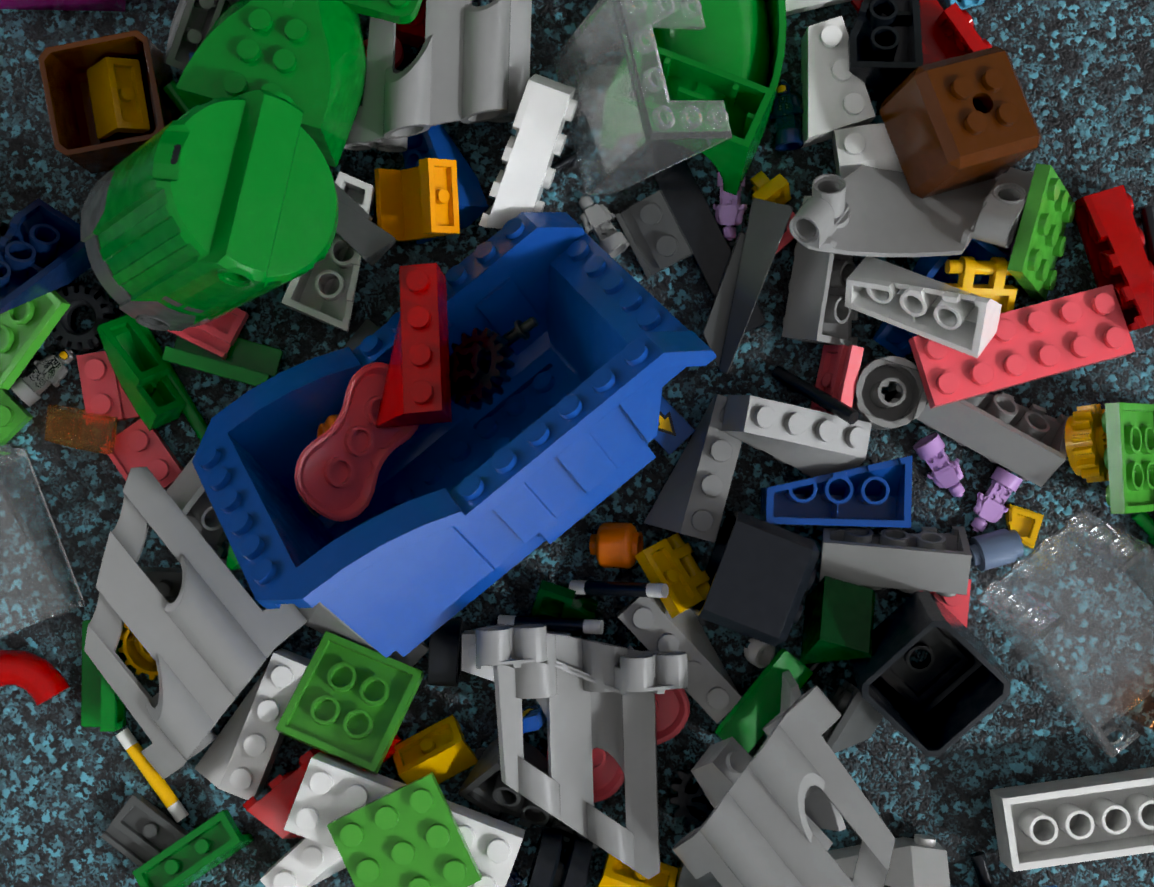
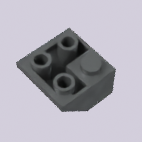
(857, 719)

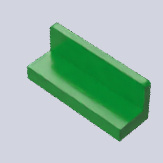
(245, 362)
(98, 700)
(761, 701)
(194, 854)

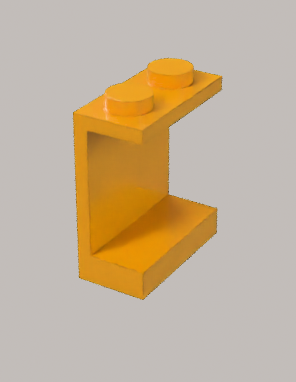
(418, 200)

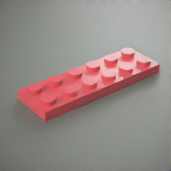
(1028, 347)

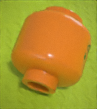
(616, 545)

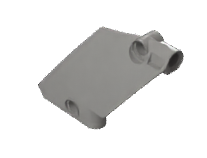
(880, 217)

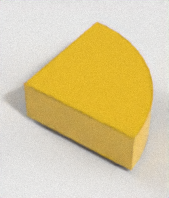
(1025, 523)

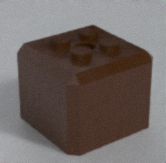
(70, 104)
(959, 122)

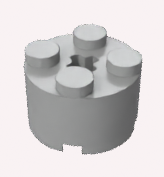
(903, 383)

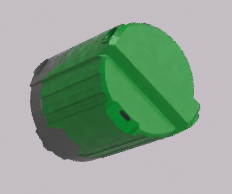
(211, 212)

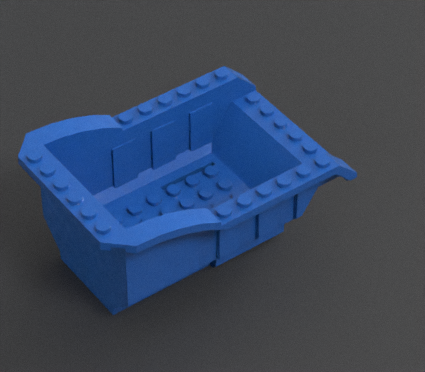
(468, 492)

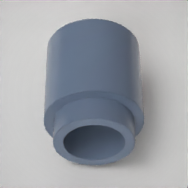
(995, 549)

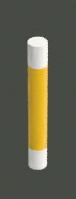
(159, 785)

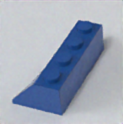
(852, 497)

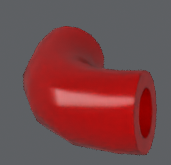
(32, 674)

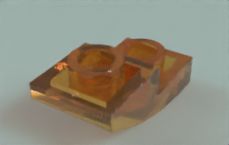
(80, 429)

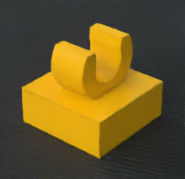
(771, 190)

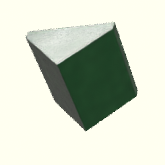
(837, 622)

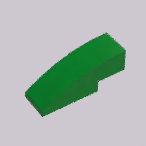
(141, 372)

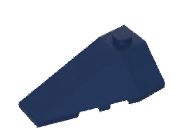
(39, 254)

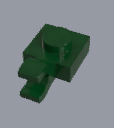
(560, 603)

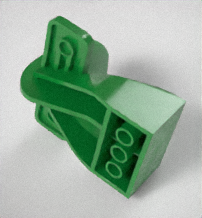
(293, 48)

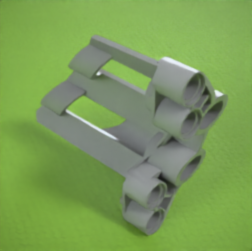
(465, 72)
(201, 643)
(591, 700)
(761, 825)

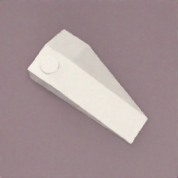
(912, 864)

